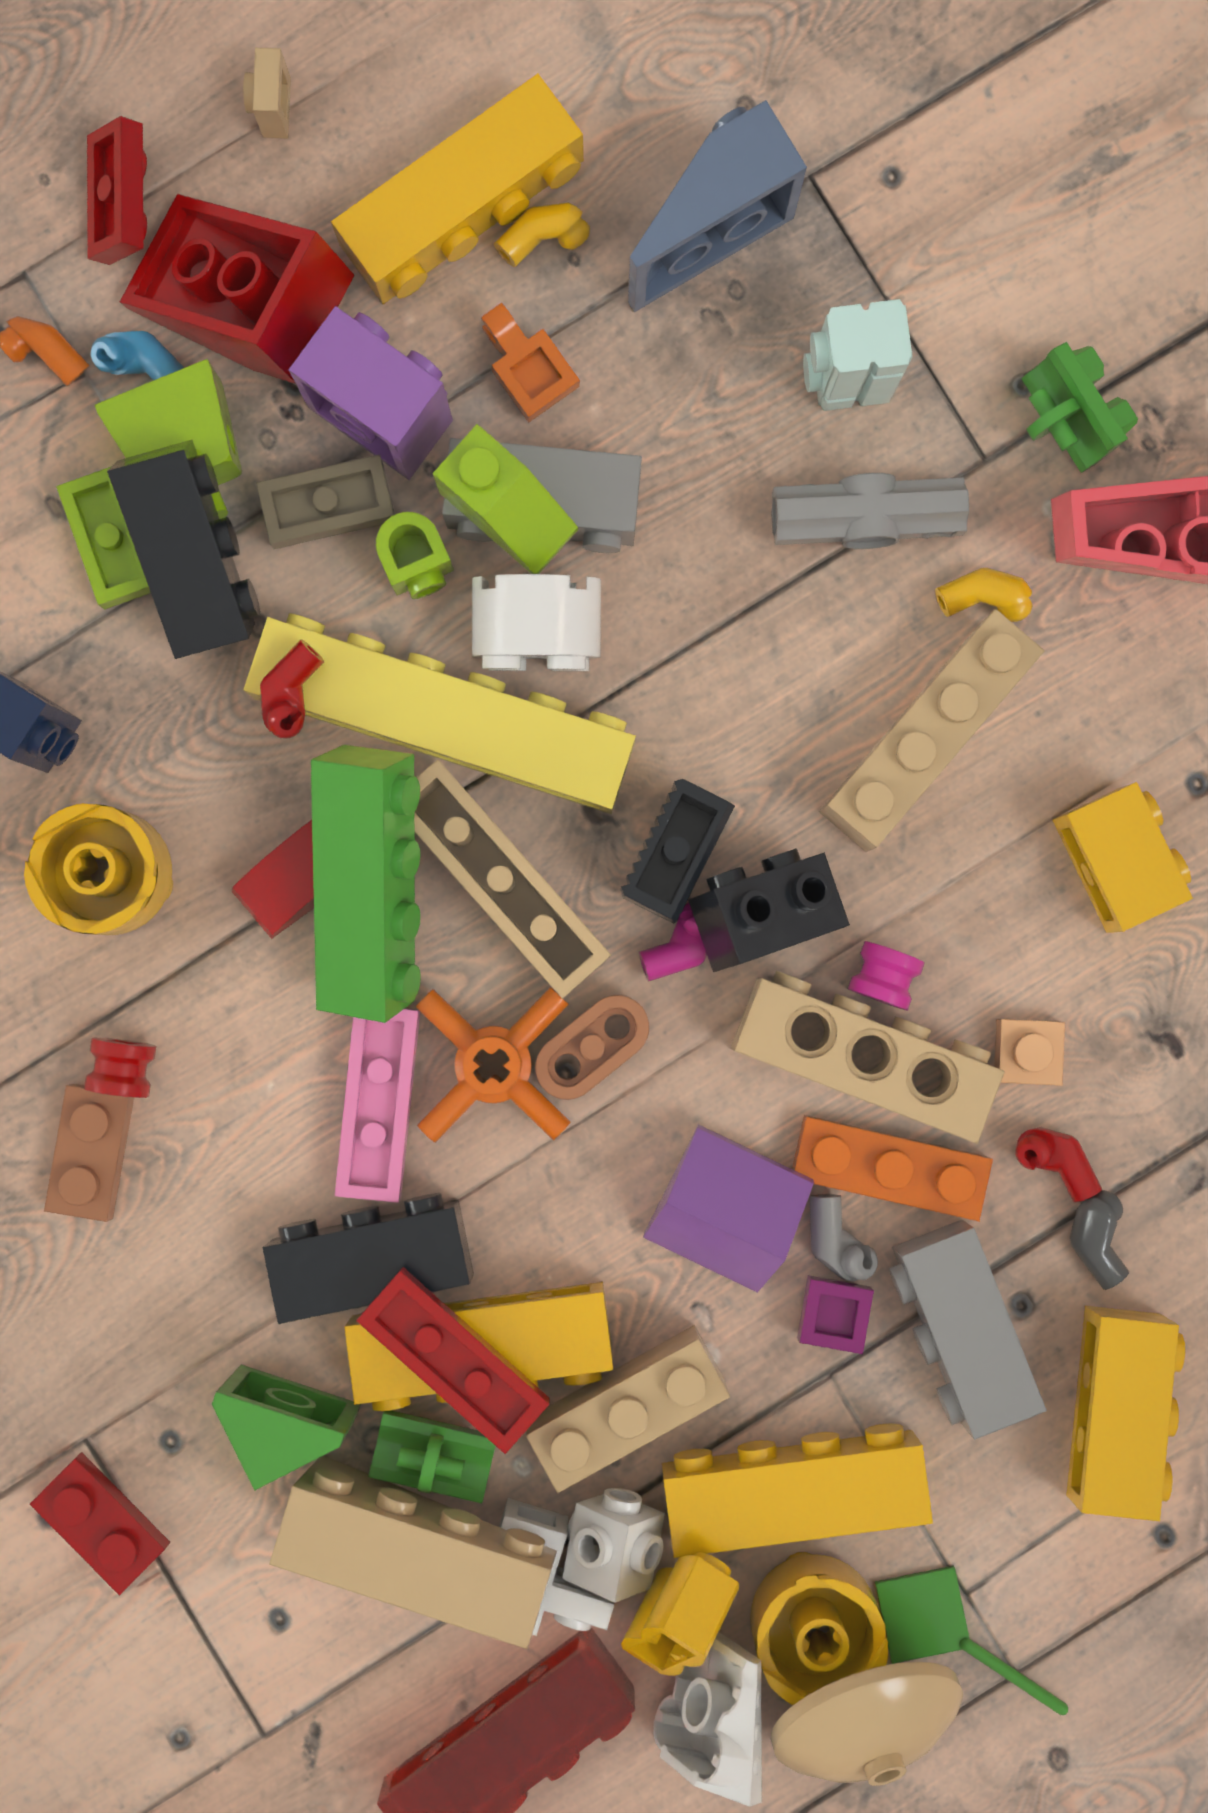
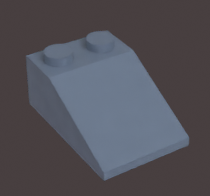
(727, 198)

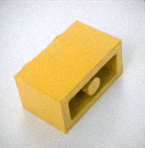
(1124, 858)

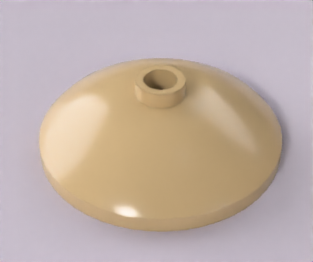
(869, 1723)

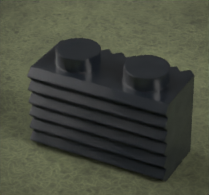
(676, 850)

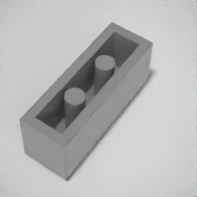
(590, 486)
(966, 1330)

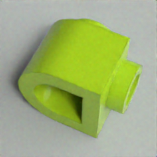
(413, 554)

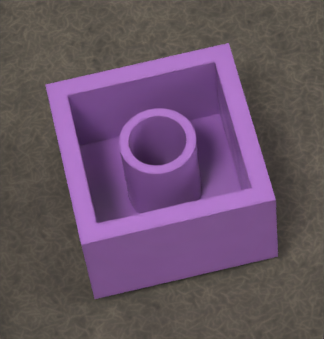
(373, 390)

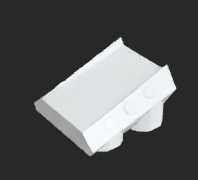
(715, 1724)

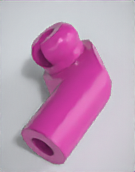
(681, 953)

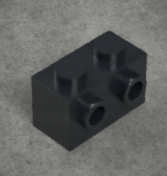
(767, 911)

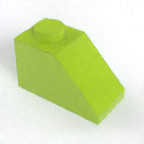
(504, 500)

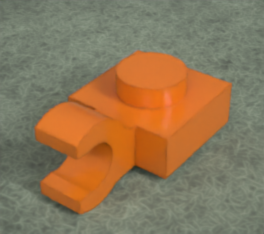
(531, 368)

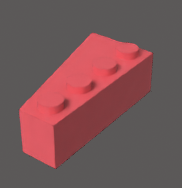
(1136, 528)

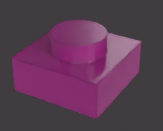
(835, 1314)

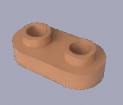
(592, 1046)

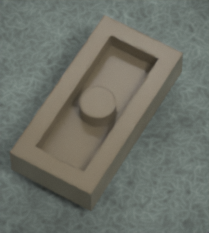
(325, 501)

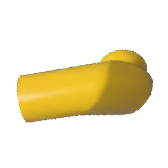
(539, 224)
(988, 586)

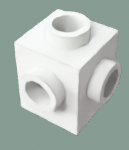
(613, 1544)

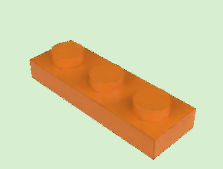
(892, 1168)

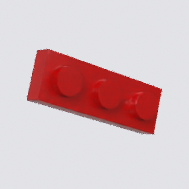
(454, 1360)

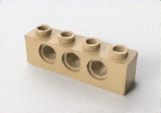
(956, 1106)

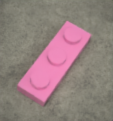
(377, 1107)

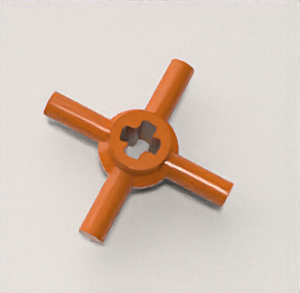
(472, 1085)

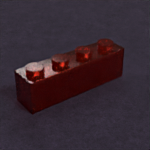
(518, 1735)

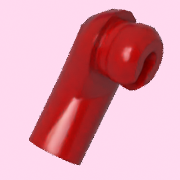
(283, 690)
(1060, 1154)

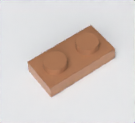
(88, 1154)

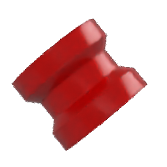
(120, 1067)

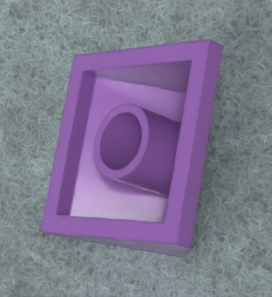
(730, 1209)

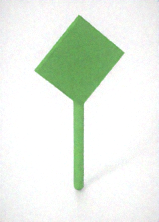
(928, 1619)

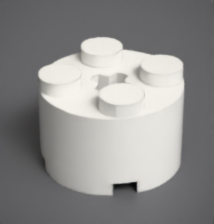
(536, 620)

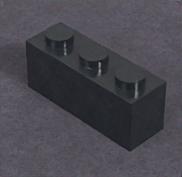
(185, 548)
(352, 1262)

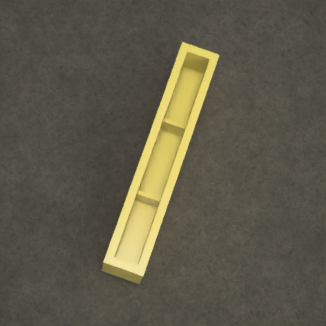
(452, 717)

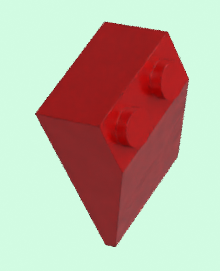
(238, 283)

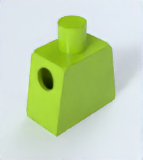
(176, 410)

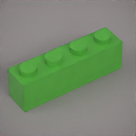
(365, 881)

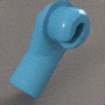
(133, 354)

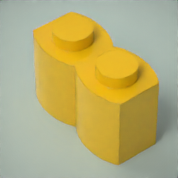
(681, 1614)

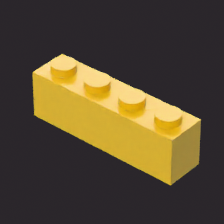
(461, 190)
(537, 1331)
(796, 1490)

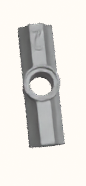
(869, 511)

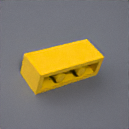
(1124, 1413)

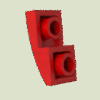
(281, 884)

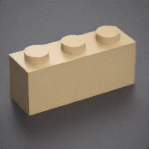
(627, 1409)

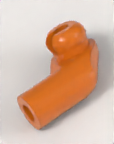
(47, 342)

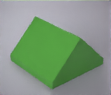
(279, 1422)

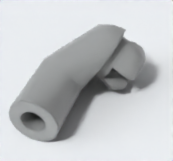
(836, 1246)

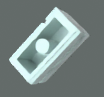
(858, 355)

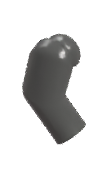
(1093, 1235)

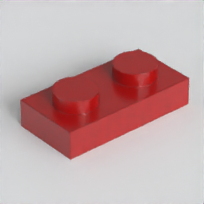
(115, 191)
(100, 1523)

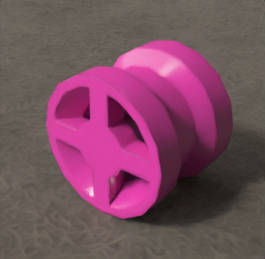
(886, 975)

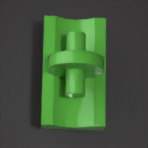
(1073, 407)
(432, 1456)

